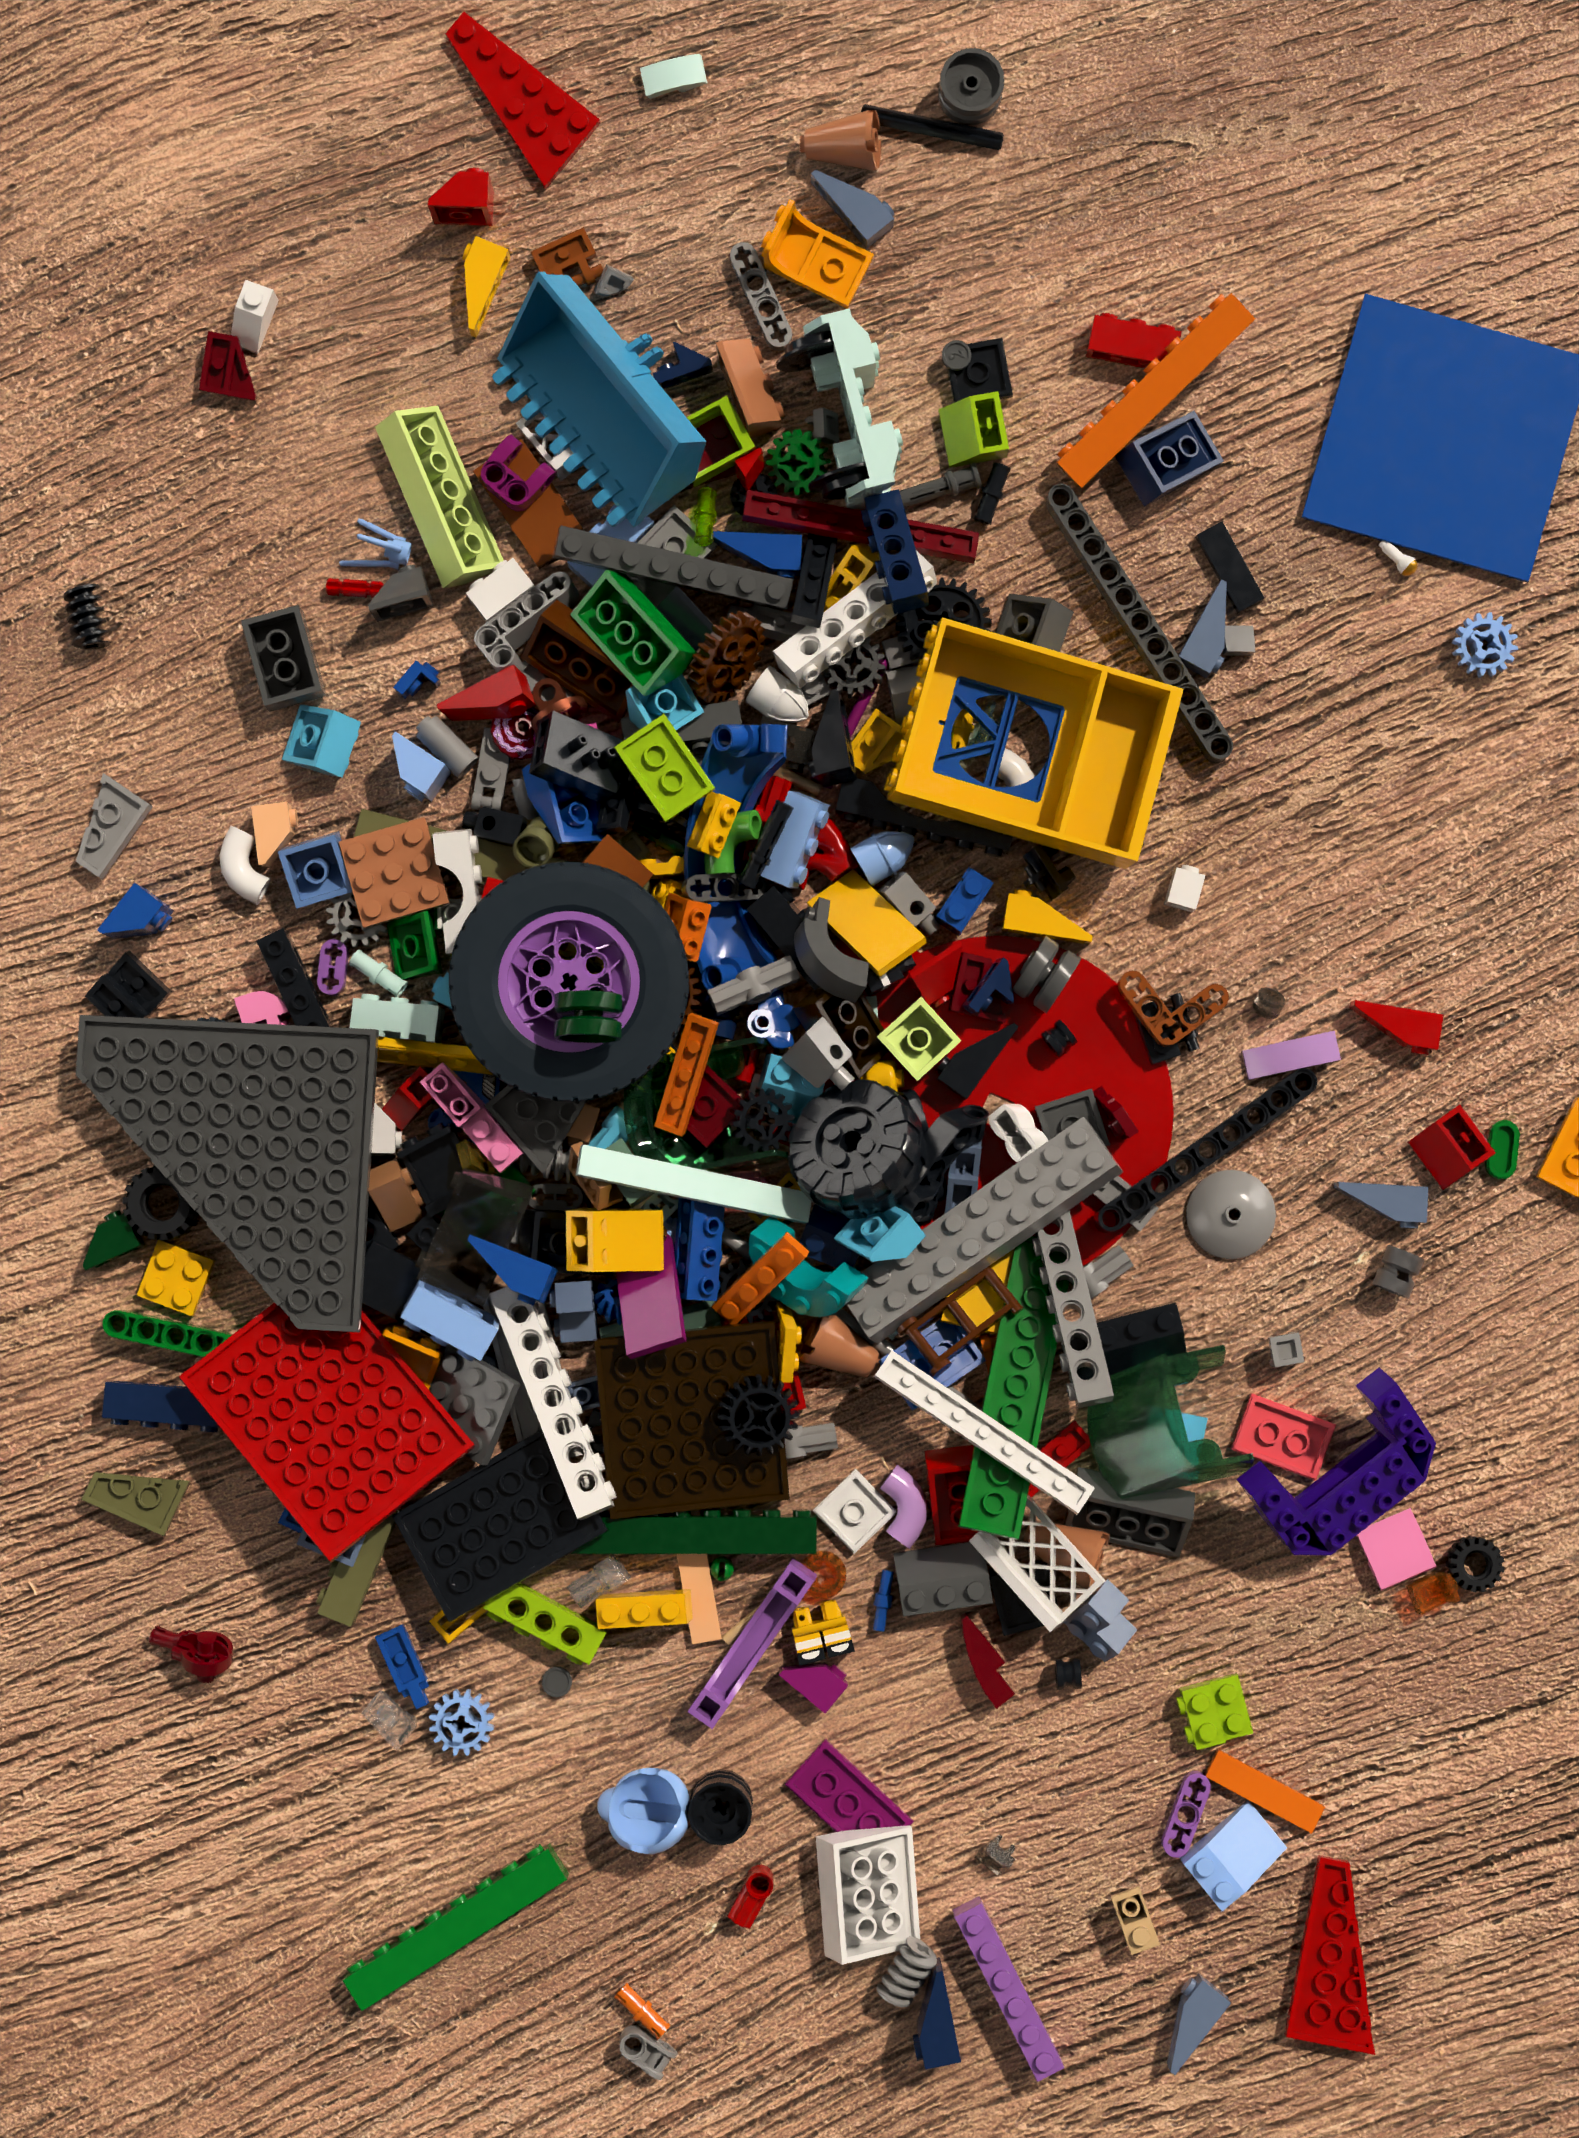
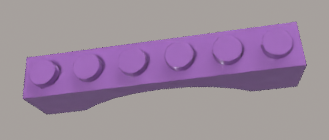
(752, 1643)
(1008, 1988)

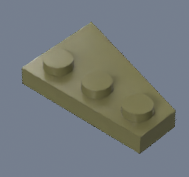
(137, 1499)

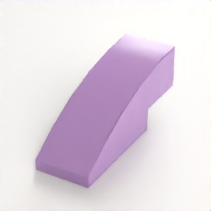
(1291, 1055)

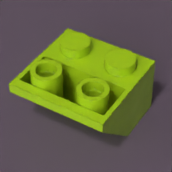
(974, 430)

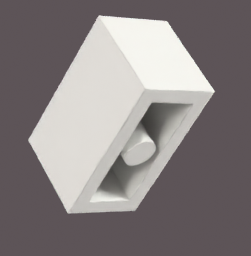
(499, 589)

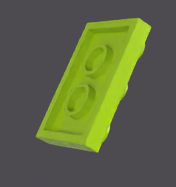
(664, 768)

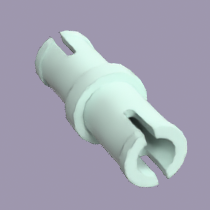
(378, 973)

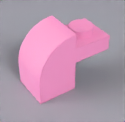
(261, 1008)

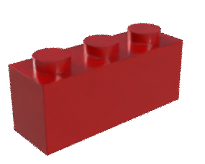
(1128, 341)

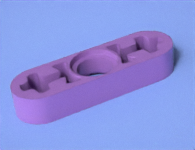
(1201, 1796)

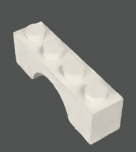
(456, 852)

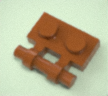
(566, 254)

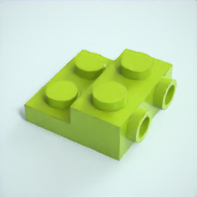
(1214, 1711)

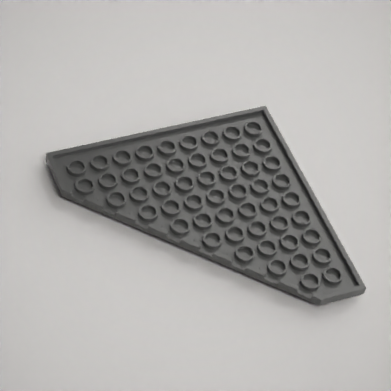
(259, 1138)

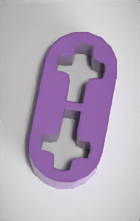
(325, 967)

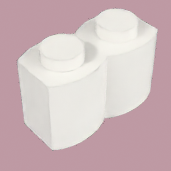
(1018, 1130)

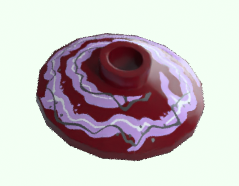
(512, 740)

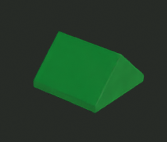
(414, 946)

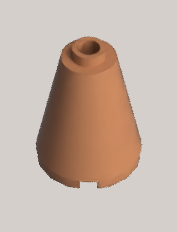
(845, 141)
(837, 1347)
(1087, 1542)

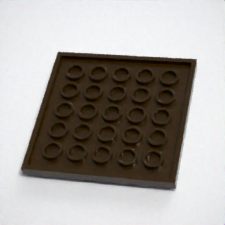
(665, 1428)

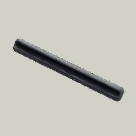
(937, 128)

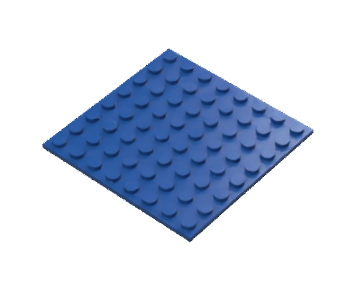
(1445, 438)

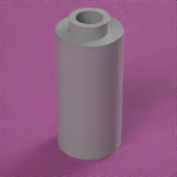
(446, 746)

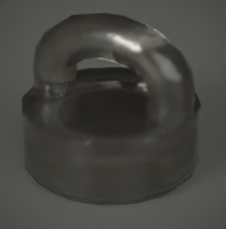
(1268, 1003)

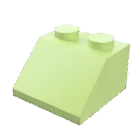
(919, 1038)

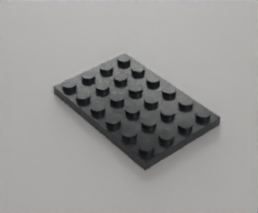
(494, 1527)

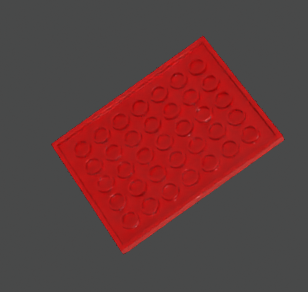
(327, 1422)

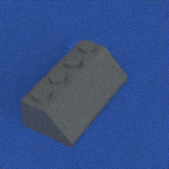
(1145, 1522)

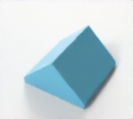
(673, 700)

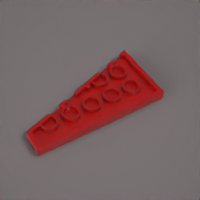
(532, 108)
(1329, 1980)

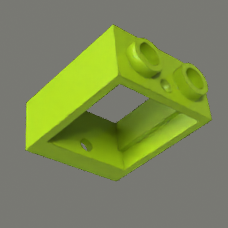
(726, 410)

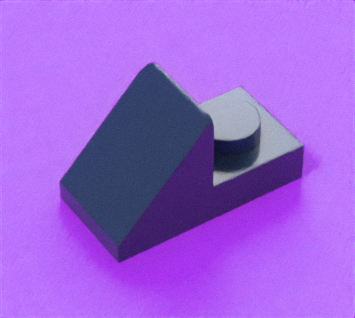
(690, 367)
(995, 981)

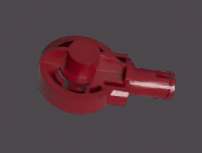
(202, 1644)

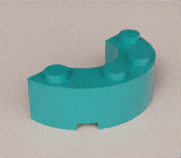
(807, 1288)

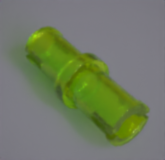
(705, 516)

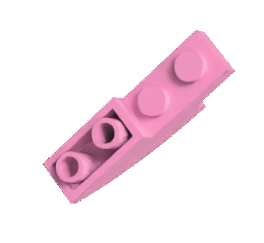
(472, 1116)

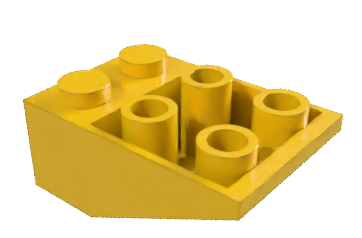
(614, 1240)

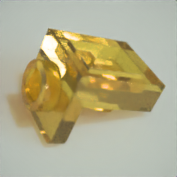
(473, 1158)

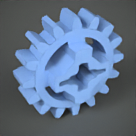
(1474, 641)
(448, 1720)

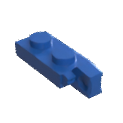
(404, 1664)

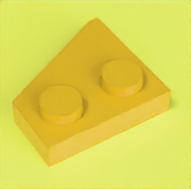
(876, 742)

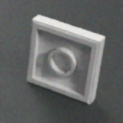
(854, 1511)

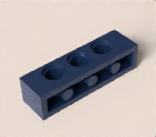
(889, 510)

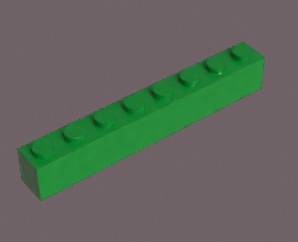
(455, 1926)

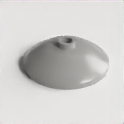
(1209, 1214)

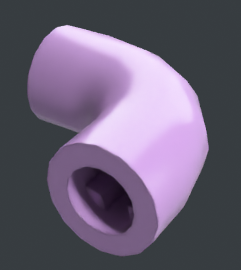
(910, 1506)

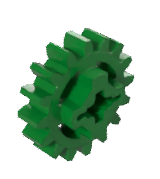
(797, 450)

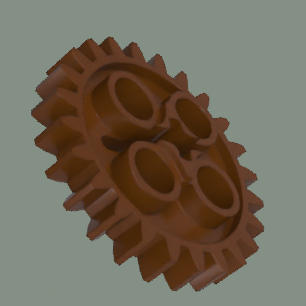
(726, 657)

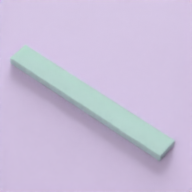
(693, 1184)

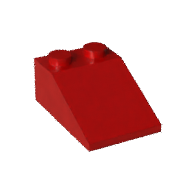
(947, 1481)

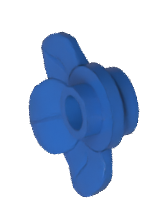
(779, 1020)

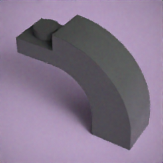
(822, 961)

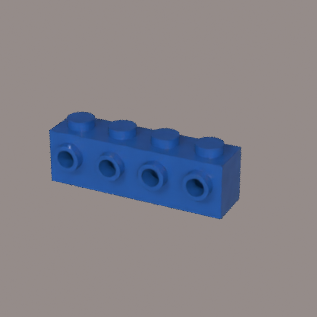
(698, 1249)

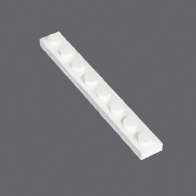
(984, 1432)

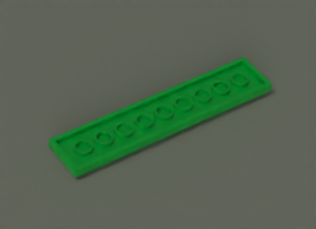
(1014, 1396)

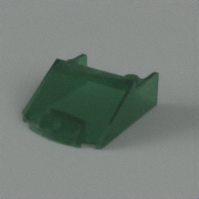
(643, 1102)
(1142, 1434)

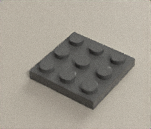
(475, 1398)

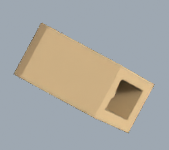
(1135, 1920)

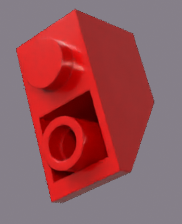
(408, 1100)

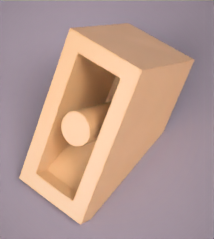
(272, 830)

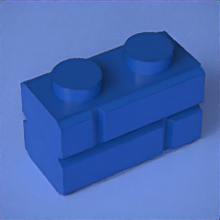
(964, 901)

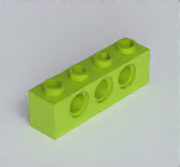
(562, 1618)

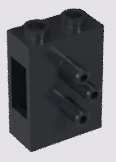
(576, 757)

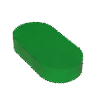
(1504, 1140)

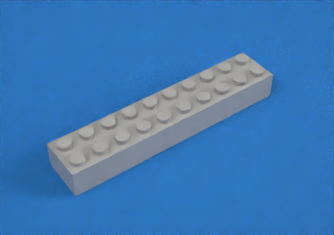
(985, 1228)

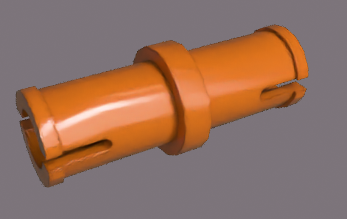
(642, 2011)

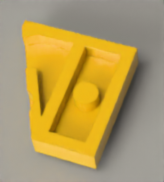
(786, 1340)

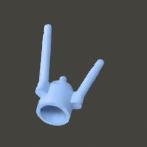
(396, 549)

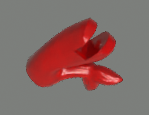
(837, 855)

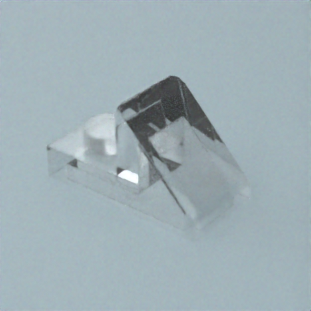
(390, 1719)

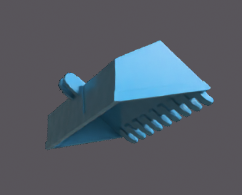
(598, 400)

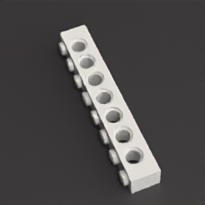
(583, 1503)

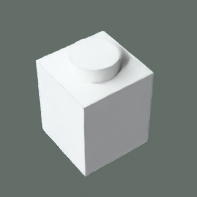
(1184, 888)

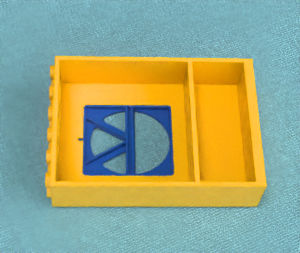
(1103, 734)

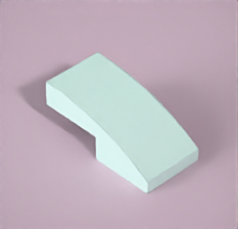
(673, 74)

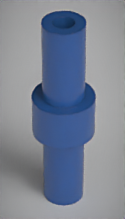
(883, 1600)

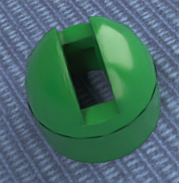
(728, 1570)

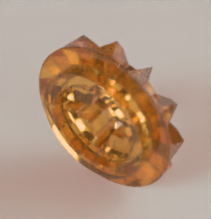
(833, 1565)

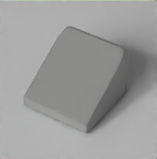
(1239, 641)

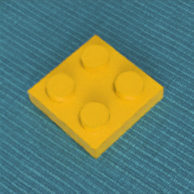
(176, 1278)

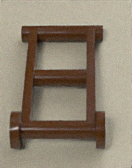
(942, 1362)

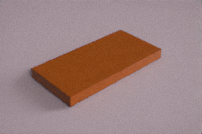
(540, 522)

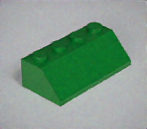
(633, 632)

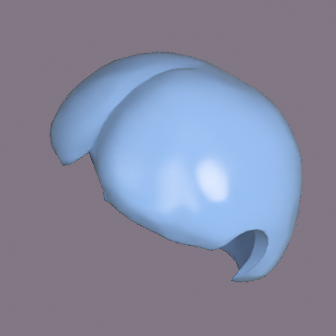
(646, 1810)

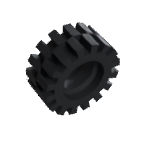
(1493, 1563)

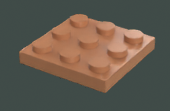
(394, 872)

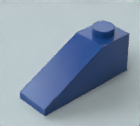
(769, 552)
(520, 1273)

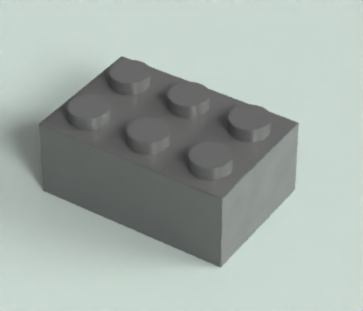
(283, 658)

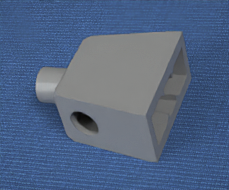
(901, 893)
(820, 1056)

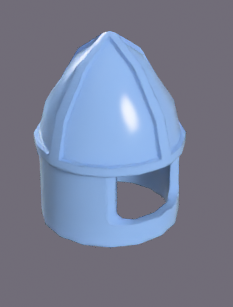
(883, 854)

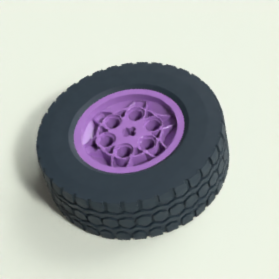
(529, 921)

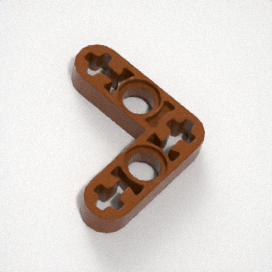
(1163, 1015)

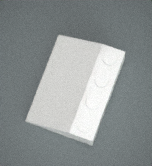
(867, 1892)

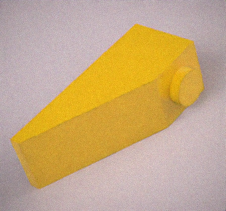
(484, 270)
(851, 572)
(1036, 918)

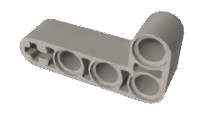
(524, 614)

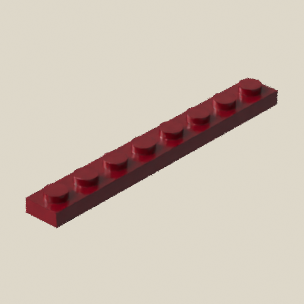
(848, 525)

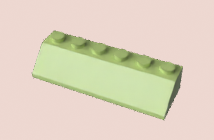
(439, 495)

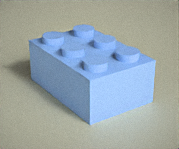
(450, 1320)

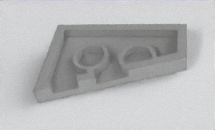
(112, 825)

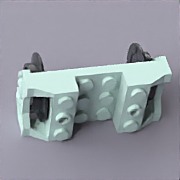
(845, 358)

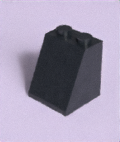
(685, 618)

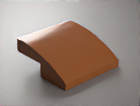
(615, 857)

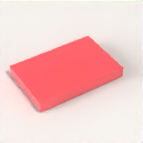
(1283, 1436)

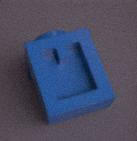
(411, 681)

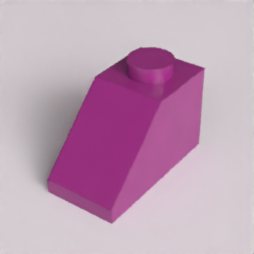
(816, 1682)

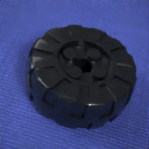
(857, 1149)

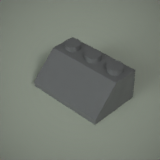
(942, 1578)

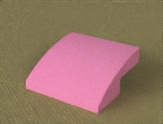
(1396, 1549)

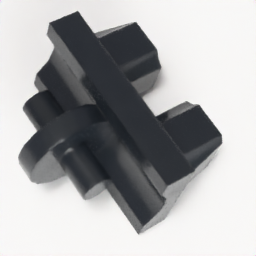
(1044, 873)

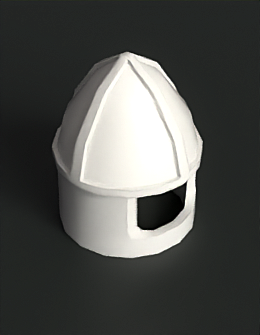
(778, 697)

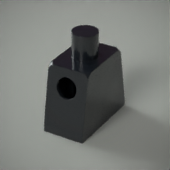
(495, 825)

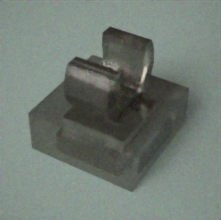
(995, 1857)

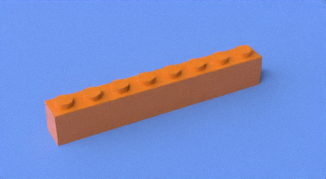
(1156, 390)

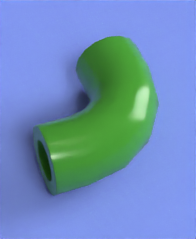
(744, 828)

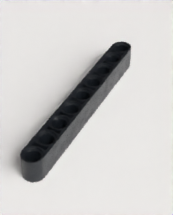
(1219, 1145)

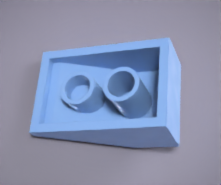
(1233, 1855)

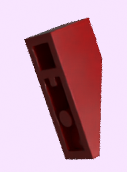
(496, 697)
(1406, 1026)

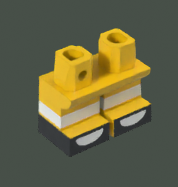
(808, 1637)

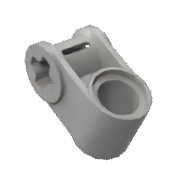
(651, 2055)

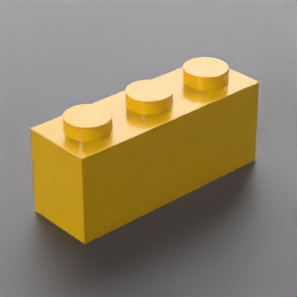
(644, 1609)

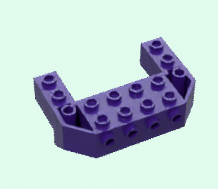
(1358, 1486)

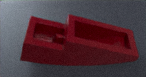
(985, 1662)

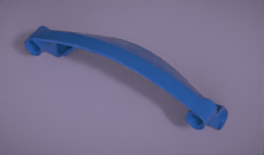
(739, 766)

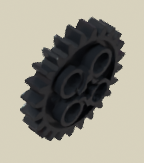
(949, 600)

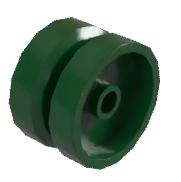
(588, 1016)

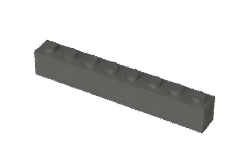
(672, 568)

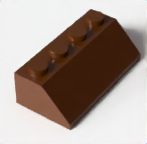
(576, 662)

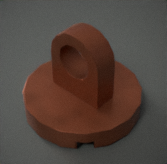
(568, 706)

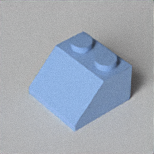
(419, 769)

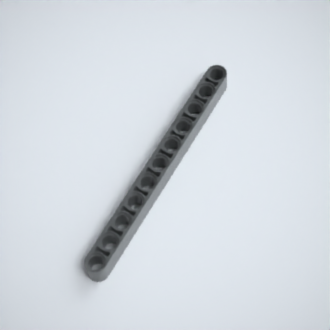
(1137, 608)

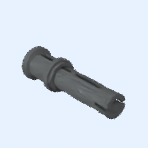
(951, 484)

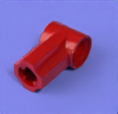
(751, 1897)

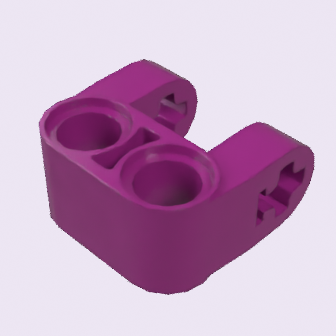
(499, 461)

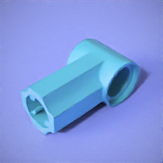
(612, 1130)

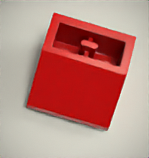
(1451, 1147)

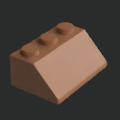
(749, 386)

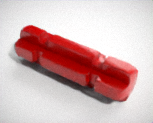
(353, 588)

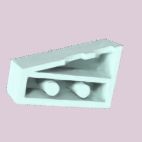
(399, 1018)

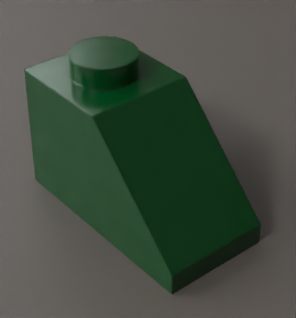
(112, 1240)

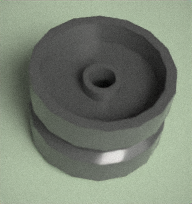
(966, 70)
(1045, 974)

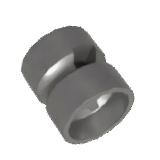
(1402, 1261)

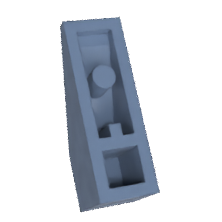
(856, 208)
(1207, 638)
(1393, 1202)
(1196, 2015)

